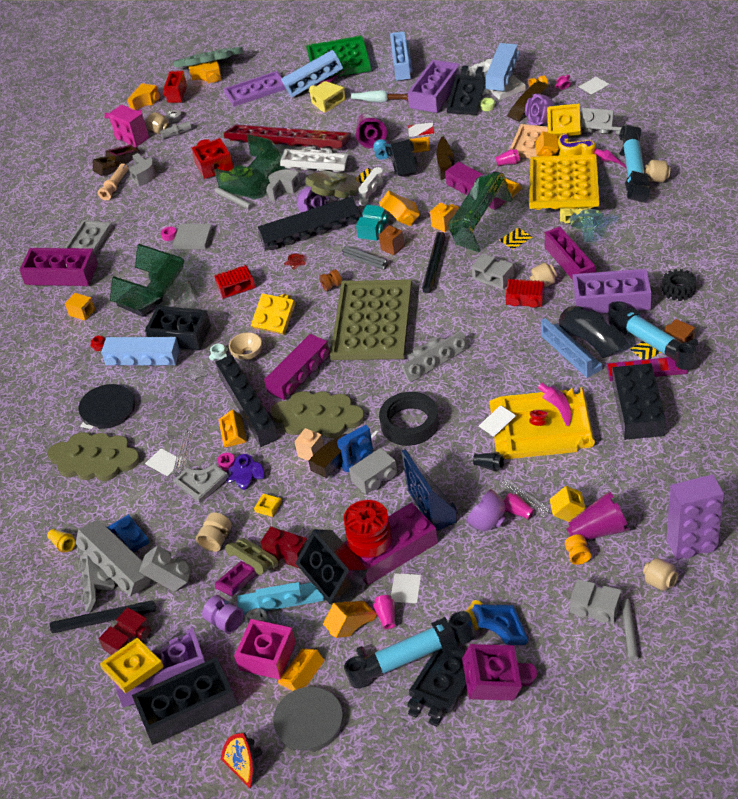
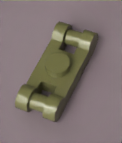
(252, 555)

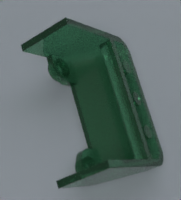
(254, 179)
(474, 207)
(162, 270)

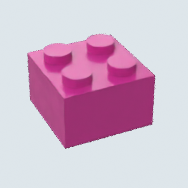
(128, 125)
(265, 649)

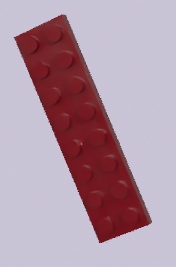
(289, 135)

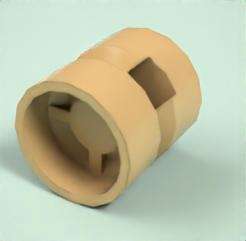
(213, 532)

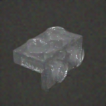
(183, 296)

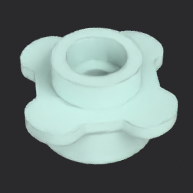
(218, 352)

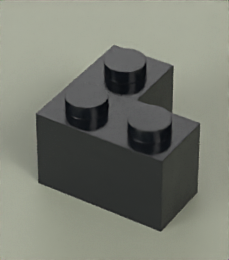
(401, 155)

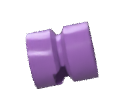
(222, 614)

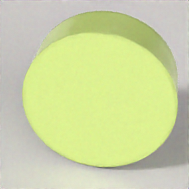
(487, 104)

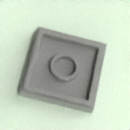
(192, 236)

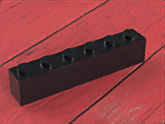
(308, 223)
(246, 401)

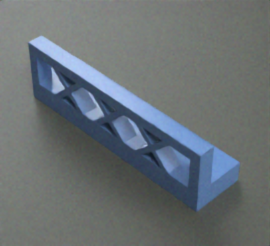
(570, 348)

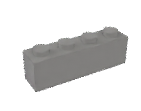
(112, 557)

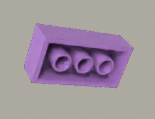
(433, 86)
(599, 289)
(694, 516)

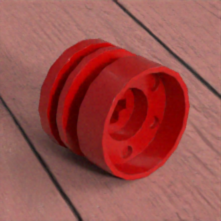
(367, 528)

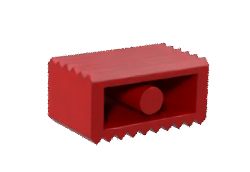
(234, 281)
(525, 293)

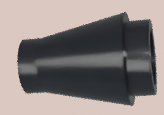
(491, 461)

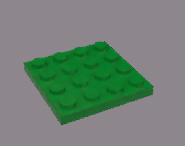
(349, 51)

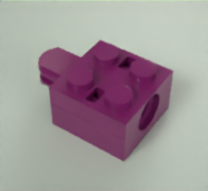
(494, 672)

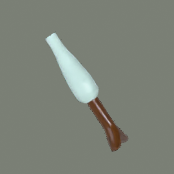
(379, 96)

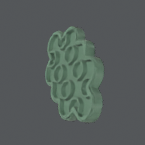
(220, 54)

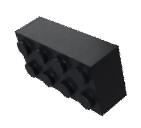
(638, 401)
(184, 700)

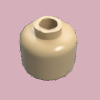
(157, 122)
(657, 170)
(544, 272)
(660, 574)

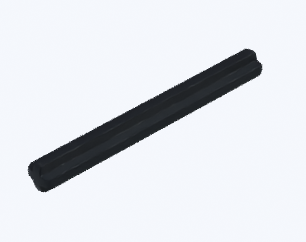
(433, 262)
(100, 617)

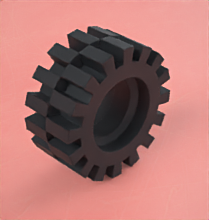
(679, 277)

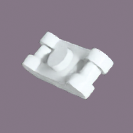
(370, 185)

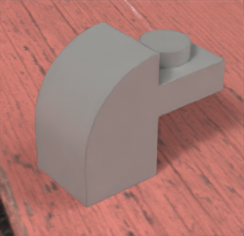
(142, 171)
(282, 181)

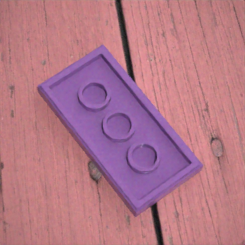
(254, 88)

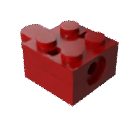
(210, 156)

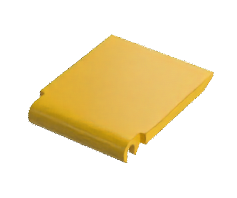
(523, 439)

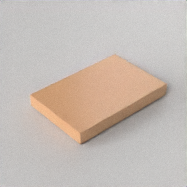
(525, 140)

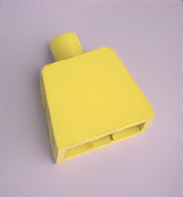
(326, 96)

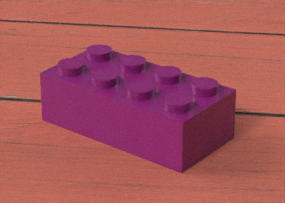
(59, 266)
(410, 537)

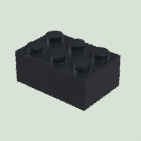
(185, 324)
(331, 566)

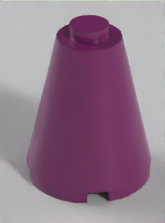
(369, 130)
(599, 519)

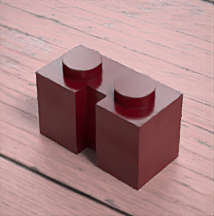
(283, 545)
(128, 627)

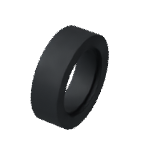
(414, 435)

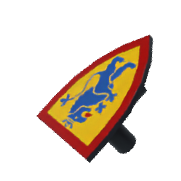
(239, 756)

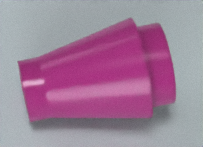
(508, 157)
(517, 506)
(385, 609)

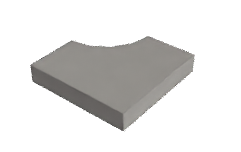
(201, 483)

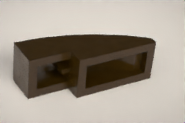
(518, 109)
(444, 156)
(113, 158)
(327, 458)

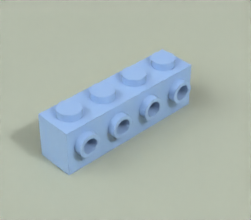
(401, 56)
(502, 66)
(312, 73)
(140, 351)

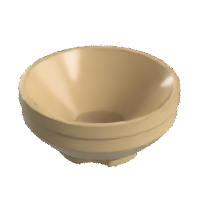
(245, 342)

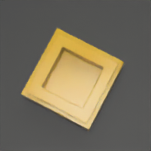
(267, 505)

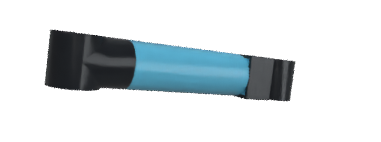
(637, 180)
(630, 322)
(442, 635)

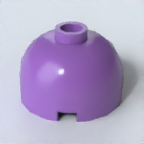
(537, 109)
(309, 200)
(488, 512)

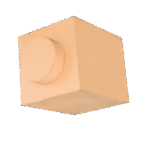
(308, 443)

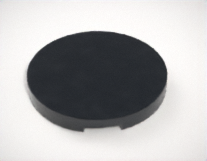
(106, 406)

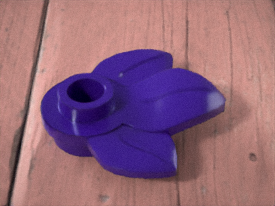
(244, 473)

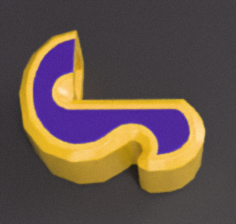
(575, 148)

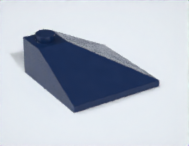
(427, 495)

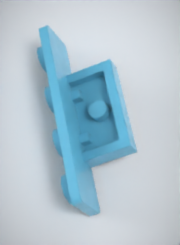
(279, 597)

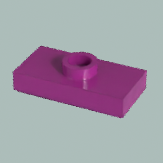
(235, 578)

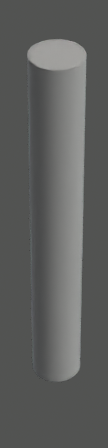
(233, 198)
(629, 630)

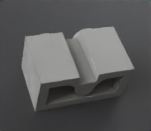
(491, 272)
(372, 470)
(165, 570)
(595, 601)

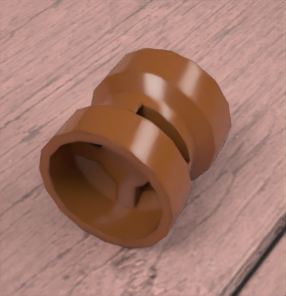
(330, 280)

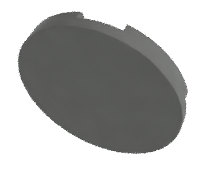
(308, 719)

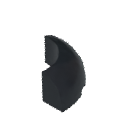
(592, 329)

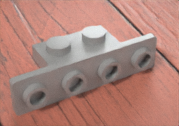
(598, 120)
(433, 354)
(92, 578)

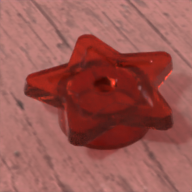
(295, 260)

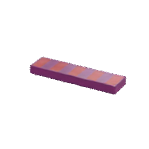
(661, 366)

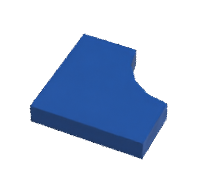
(502, 621)

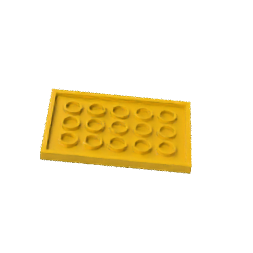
(563, 182)

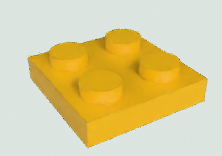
(564, 120)
(273, 314)
(131, 665)

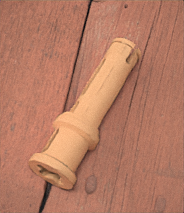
(111, 185)

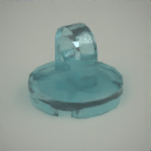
(587, 221)

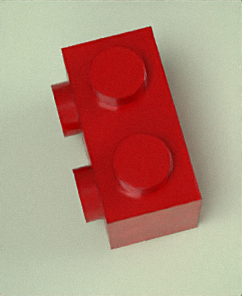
(175, 87)

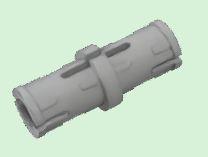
(175, 130)

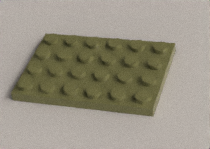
(371, 320)

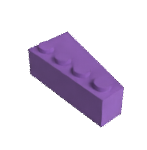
(176, 658)

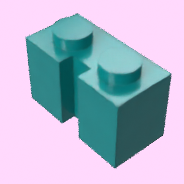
(372, 222)

